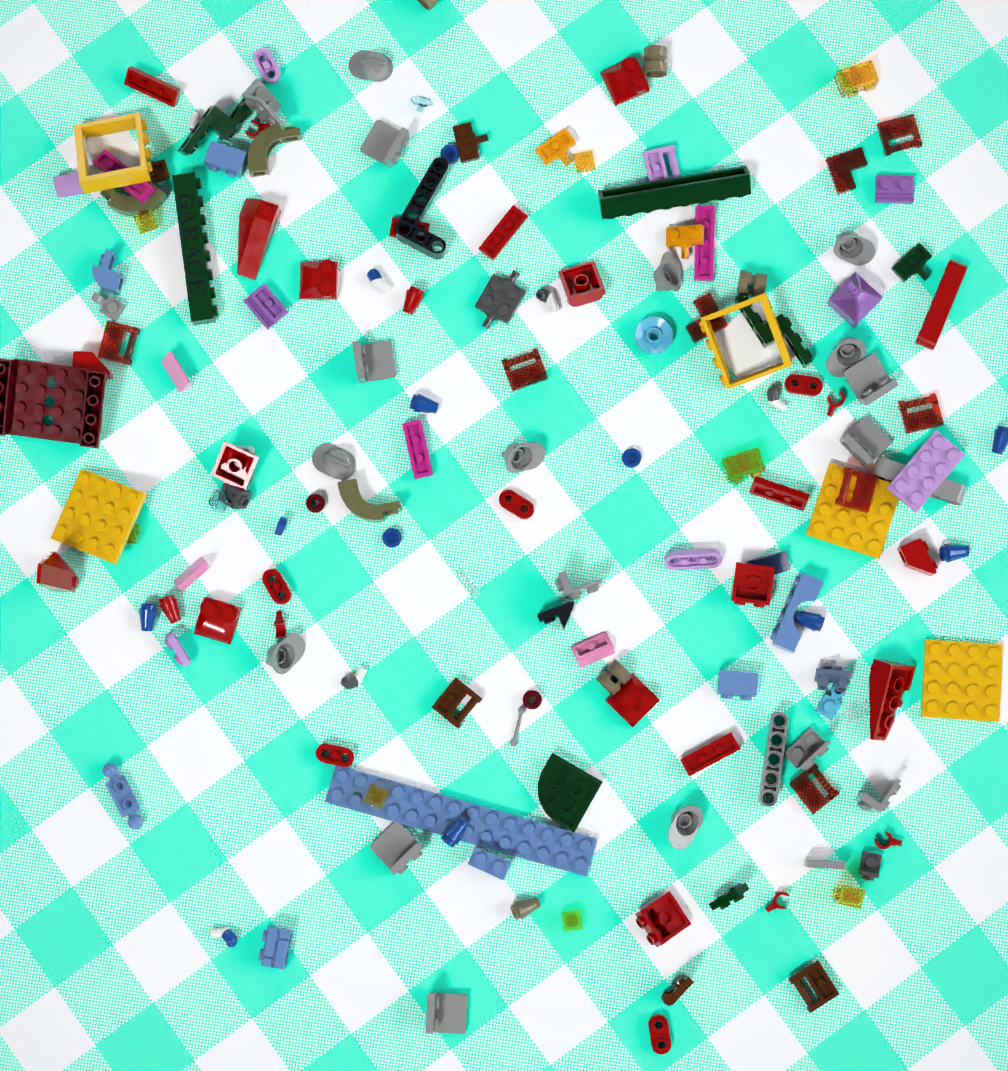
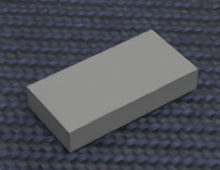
(825, 864)

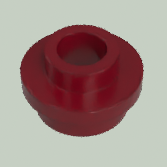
(313, 497)
(535, 694)

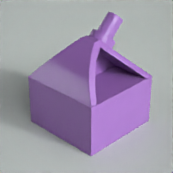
(854, 300)

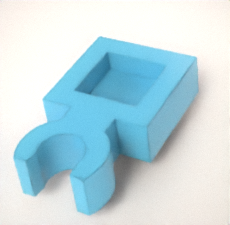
(829, 705)

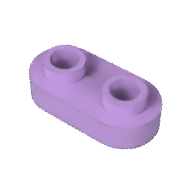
(266, 67)
(181, 655)

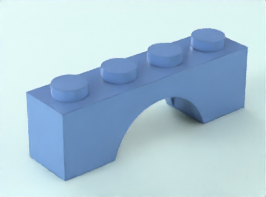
(787, 636)

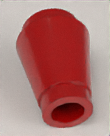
(412, 299)
(170, 608)

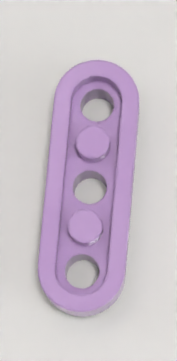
(701, 559)

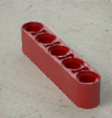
(941, 304)

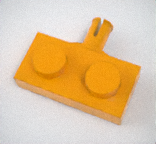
(556, 148)
(685, 237)

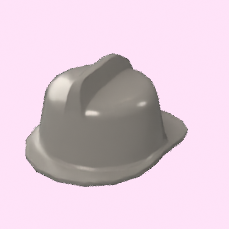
(370, 66)
(854, 248)
(669, 273)
(846, 353)
(523, 457)
(334, 461)
(286, 653)
(684, 826)

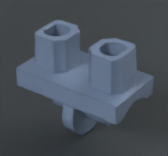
(832, 674)

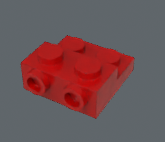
(752, 584)
(662, 919)

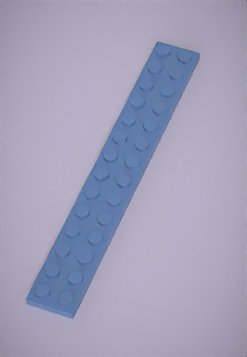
(485, 825)

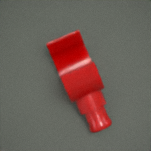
(261, 127)
(832, 406)
(280, 625)
(891, 842)
(773, 905)

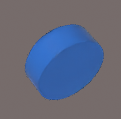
(450, 153)
(631, 458)
(280, 526)
(392, 538)

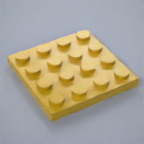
(98, 516)
(847, 527)
(961, 680)

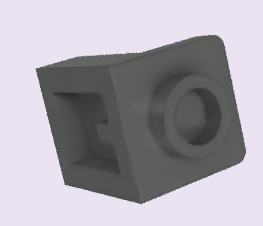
(236, 497)
(869, 865)

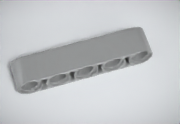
(947, 491)
(776, 769)

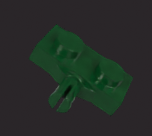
(913, 264)
(735, 893)

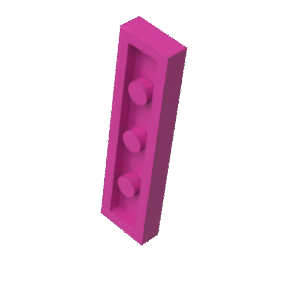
(107, 162)
(705, 253)

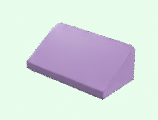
(68, 185)

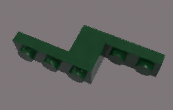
(216, 121)
(766, 337)

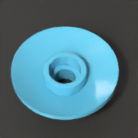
(656, 326)

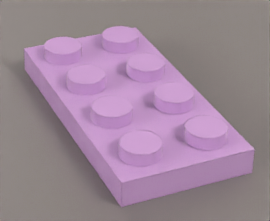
(925, 471)

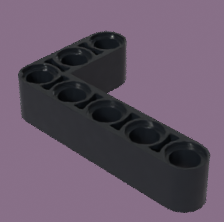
(420, 209)

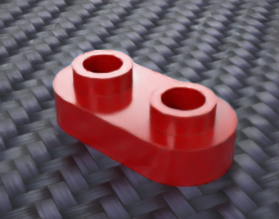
(803, 387)
(515, 505)
(276, 587)
(335, 754)
(659, 1034)

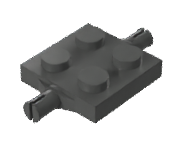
(500, 299)

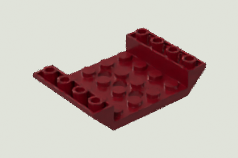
(76, 397)

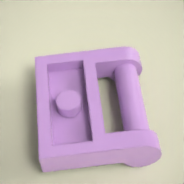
(655, 163)

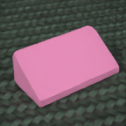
(176, 372)
(191, 574)
(593, 649)

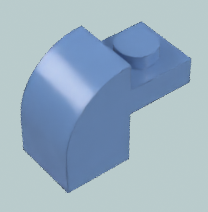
(104, 275)

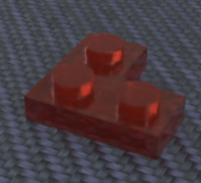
(841, 167)
(704, 306)

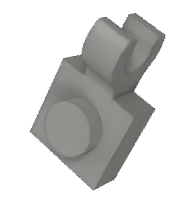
(111, 307)

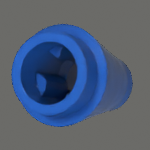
(423, 404)
(1000, 440)
(953, 552)
(147, 616)
(810, 620)
(453, 834)

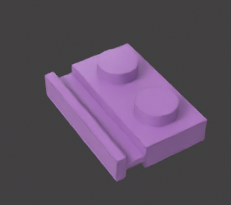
(894, 189)
(266, 306)

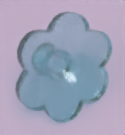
(421, 102)
(218, 501)

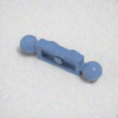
(122, 796)

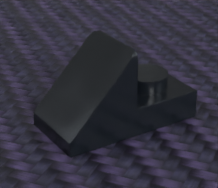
(562, 611)

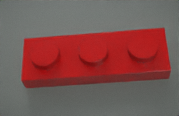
(152, 86)
(503, 232)
(779, 493)
(710, 754)

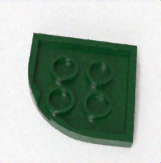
(566, 791)

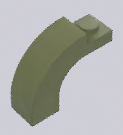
(264, 143)
(129, 205)
(359, 507)

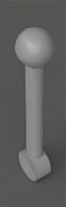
(521, 711)

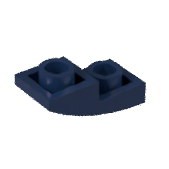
(778, 560)

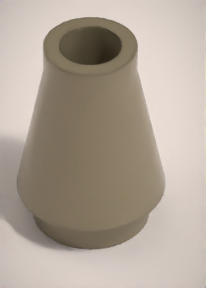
(523, 908)

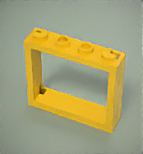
(115, 178)
(719, 361)

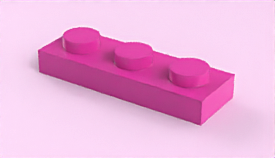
(417, 449)

